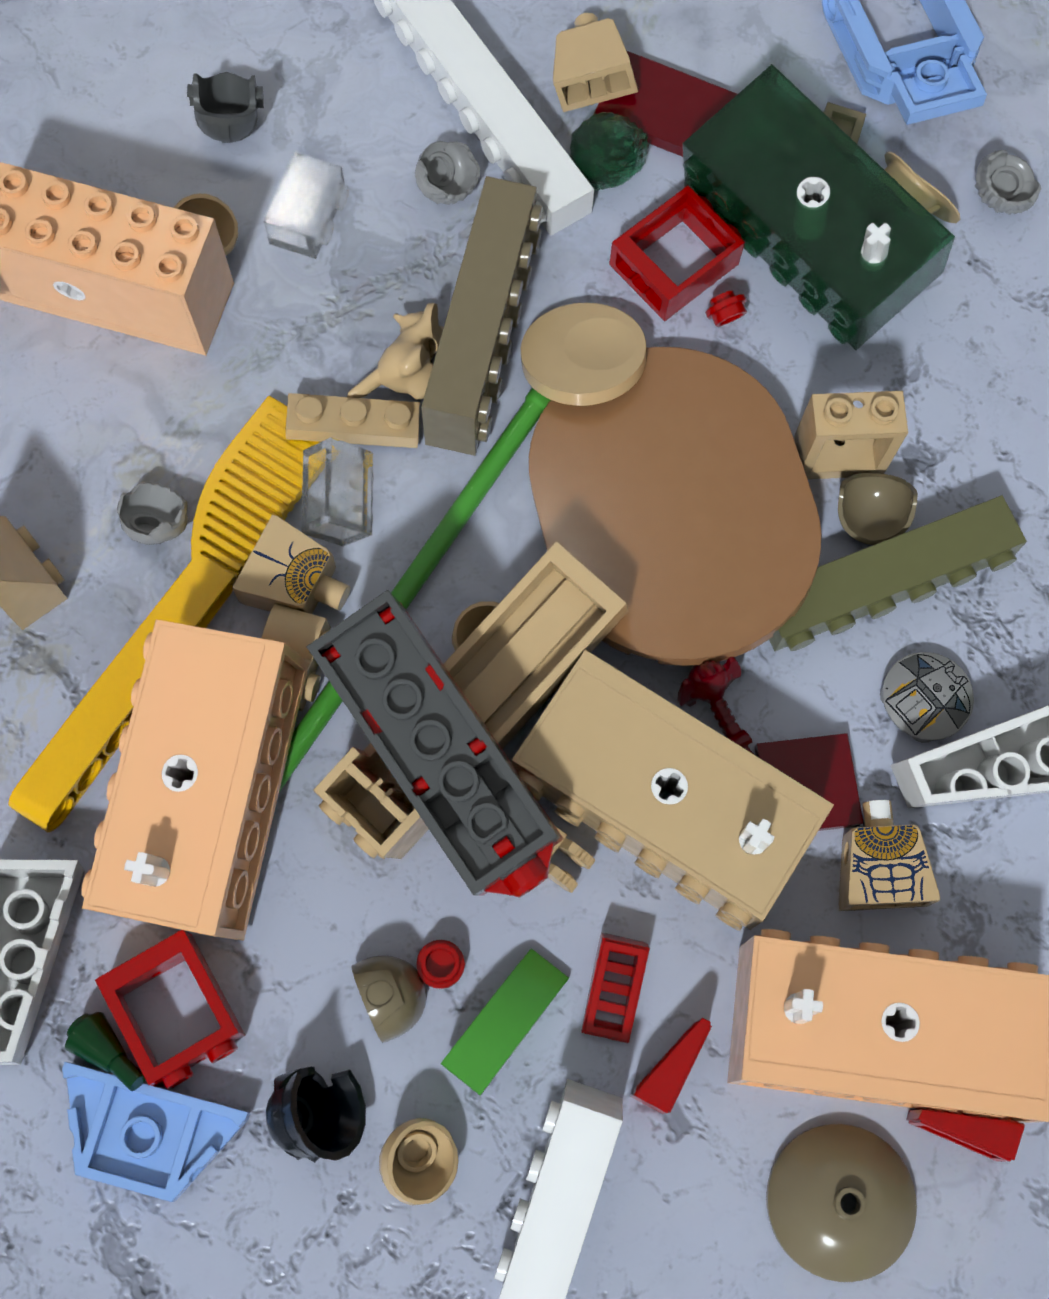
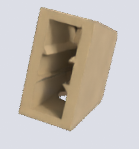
(591, 64)

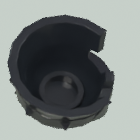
(316, 1119)

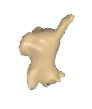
(407, 361)

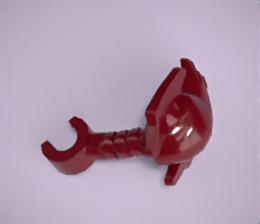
(708, 684)

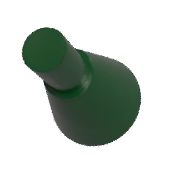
(96, 1043)

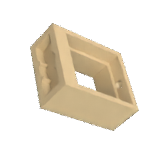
(865, 434)

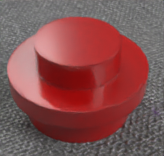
(726, 308)
(440, 964)

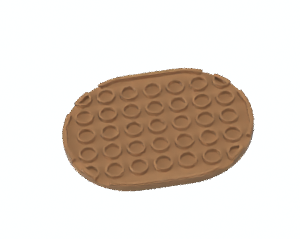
(682, 507)

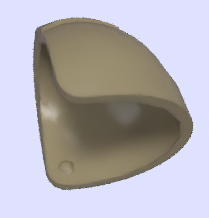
(876, 506)
(390, 994)

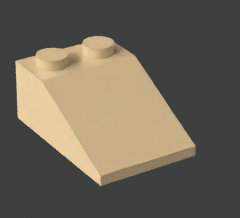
(26, 584)

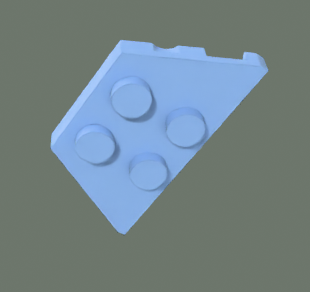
(143, 1137)

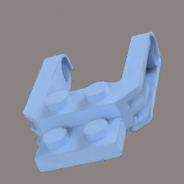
(920, 77)

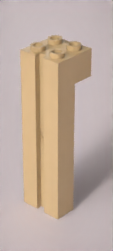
(507, 676)

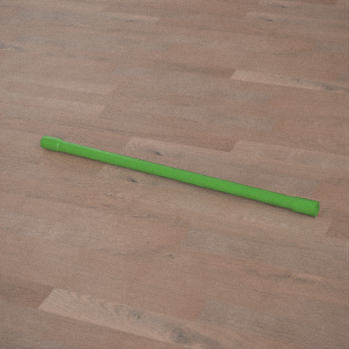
(427, 560)

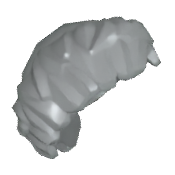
(447, 172)
(1006, 183)
(152, 513)

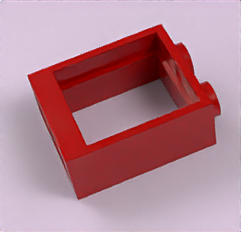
(648, 279)
(146, 967)

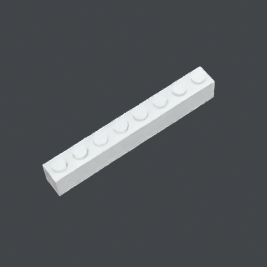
(491, 107)

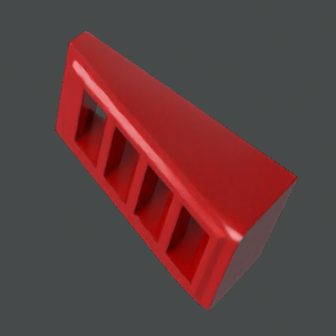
(604, 1028)
(665, 1080)
(981, 1134)

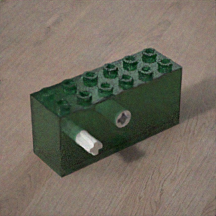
(815, 207)

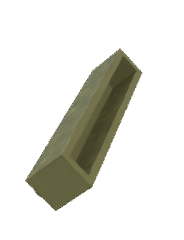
(904, 569)

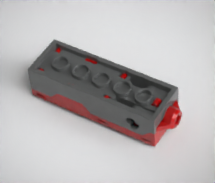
(438, 749)

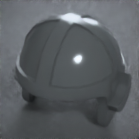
(225, 105)

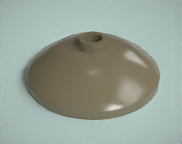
(807, 1196)

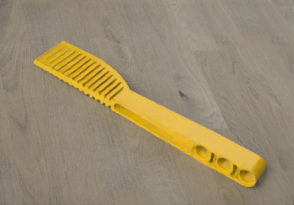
(248, 484)

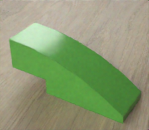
(504, 1022)

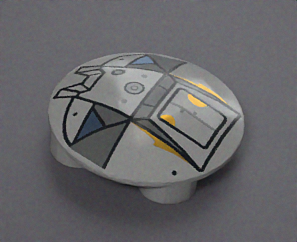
(927, 696)

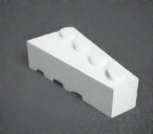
(982, 766)
(33, 918)
(563, 1194)

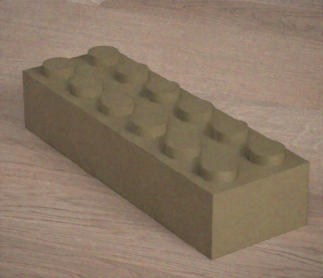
(481, 317)

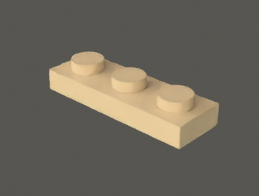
(352, 420)

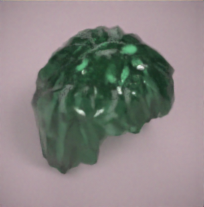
(608, 149)

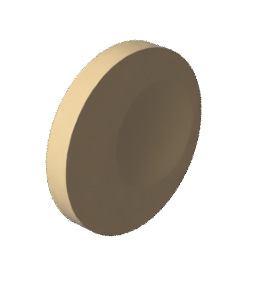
(583, 354)

